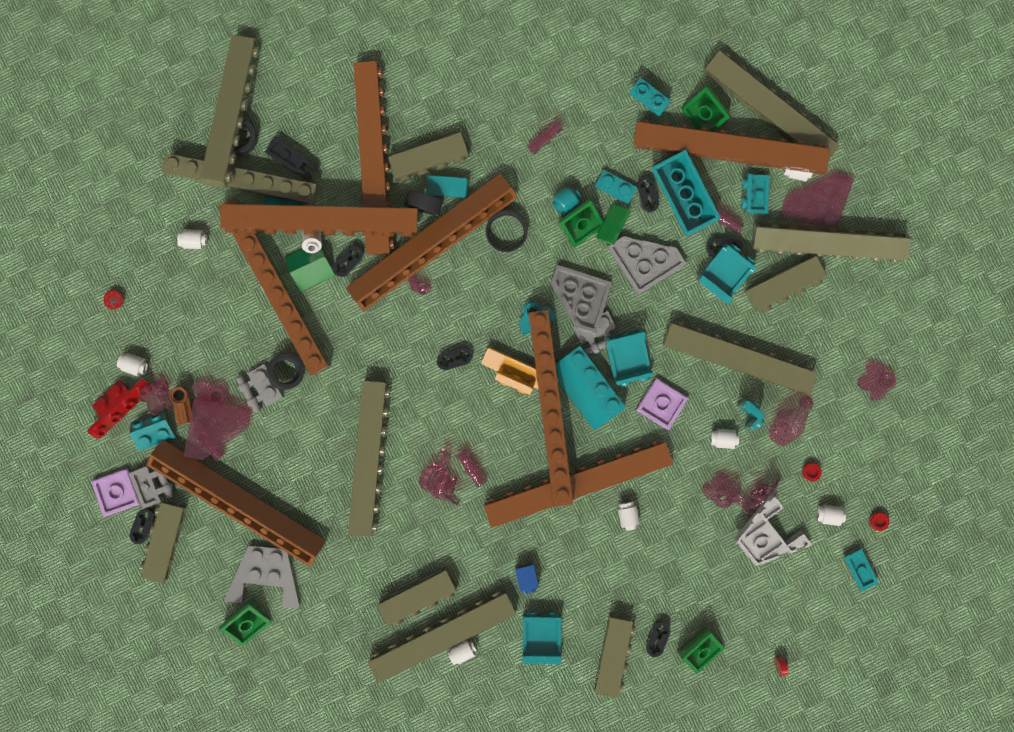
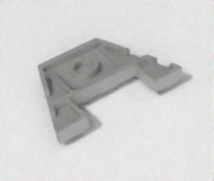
(760, 538)
(265, 567)

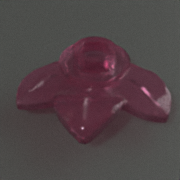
(874, 381)
(206, 392)
(156, 399)
(720, 488)

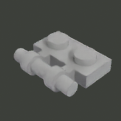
(606, 324)
(266, 391)
(146, 487)

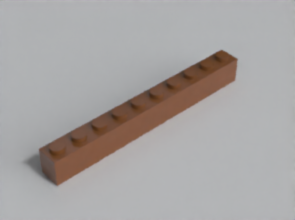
(372, 147)
(732, 148)
(318, 219)
(431, 242)
(281, 299)
(550, 408)
(583, 482)
(236, 503)

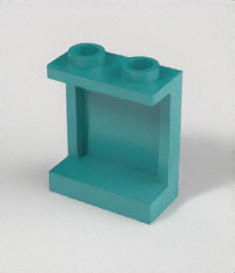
(726, 272)
(628, 357)
(541, 638)

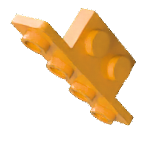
(511, 371)

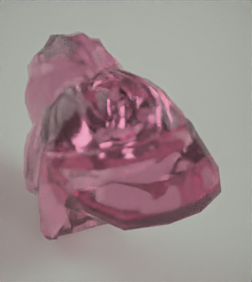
(790, 423)
(437, 480)
(757, 498)

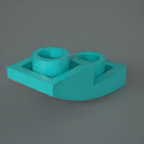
(447, 186)

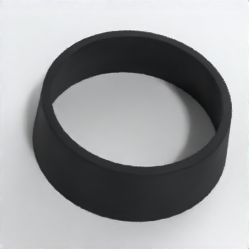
(506, 213)

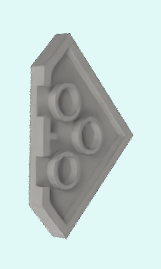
(645, 261)
(581, 297)

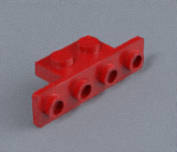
(114, 406)

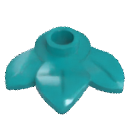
(524, 322)

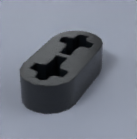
(652, 193)
(720, 242)
(345, 258)
(456, 363)
(138, 524)
(661, 641)

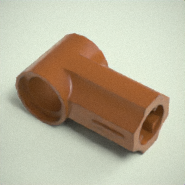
(182, 407)

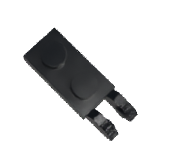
(289, 157)

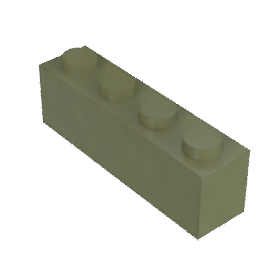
(428, 157)
(789, 282)
(163, 542)
(416, 597)
(613, 656)

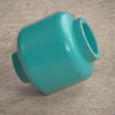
(566, 200)

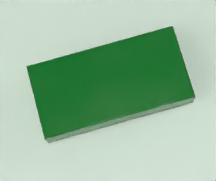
(613, 224)

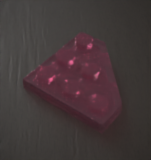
(819, 202)
(213, 427)

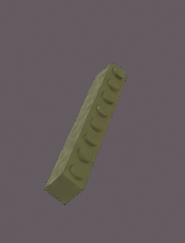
(766, 103)
(229, 112)
(245, 180)
(830, 241)
(740, 359)
(367, 458)
(441, 637)

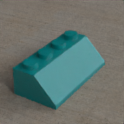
(686, 193)
(588, 388)

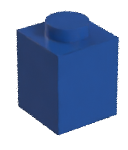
(527, 578)

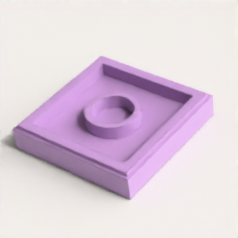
(662, 404)
(115, 492)

